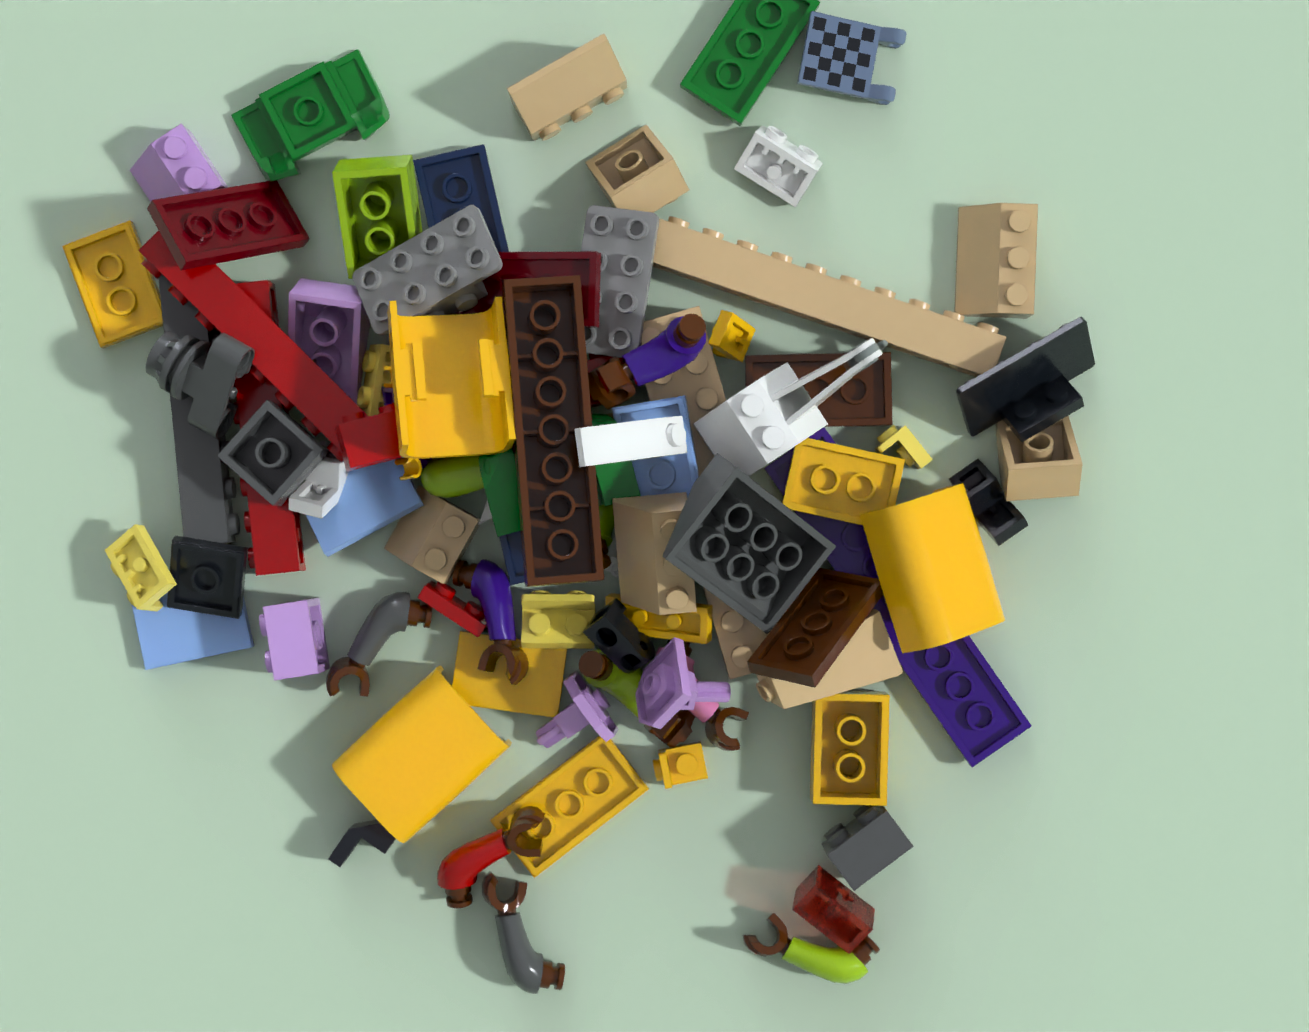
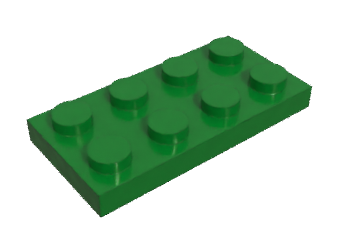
(746, 54)

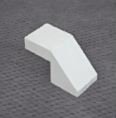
(321, 488)

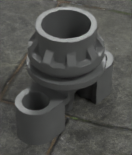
(203, 372)

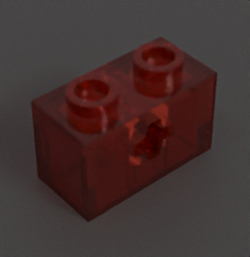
(833, 909)

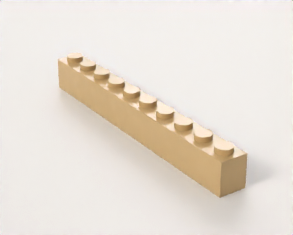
(825, 299)

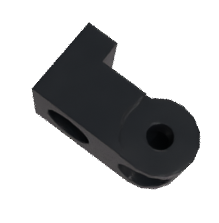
(620, 638)

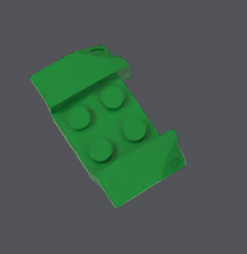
(311, 113)
(500, 483)

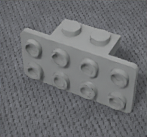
(627, 256)
(432, 271)

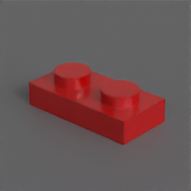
(443, 599)

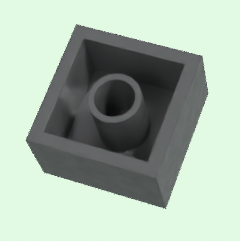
(273, 453)
(865, 844)

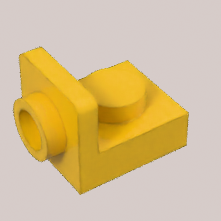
(731, 336)
(680, 764)

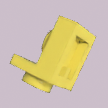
(909, 449)

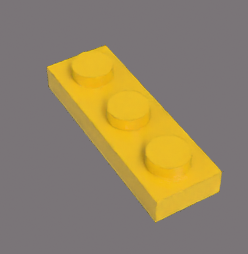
(689, 627)

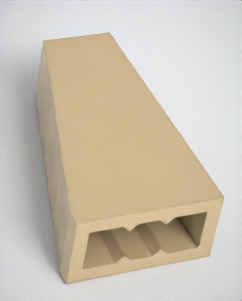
(863, 661)

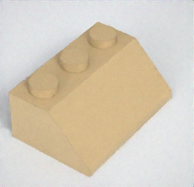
(568, 88)
(996, 260)
(641, 536)

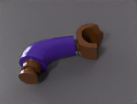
(649, 362)
(493, 590)

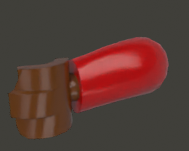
(463, 864)

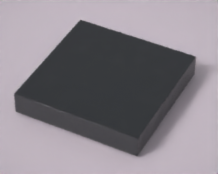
(207, 577)

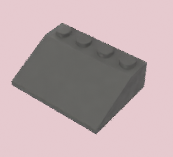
(745, 544)

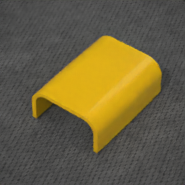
(451, 383)
(933, 569)
(419, 756)

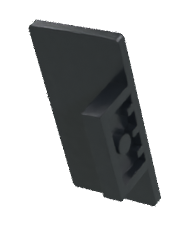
(1031, 386)

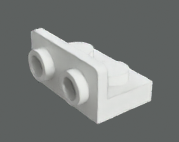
(779, 164)

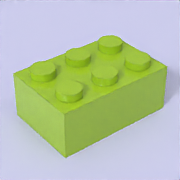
(375, 206)

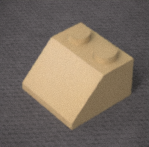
(638, 173)
(1040, 466)
(433, 536)

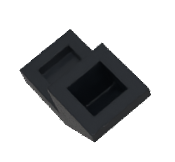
(988, 502)
(370, 831)

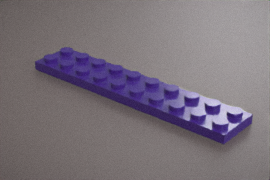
(949, 677)

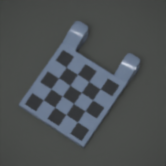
(842, 56)

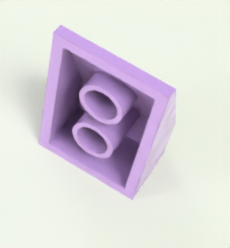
(331, 329)

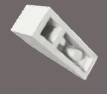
(630, 441)

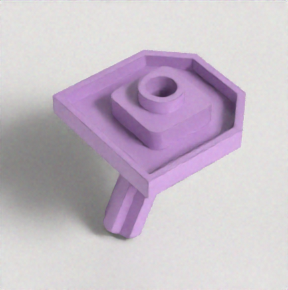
(670, 687)
(587, 709)

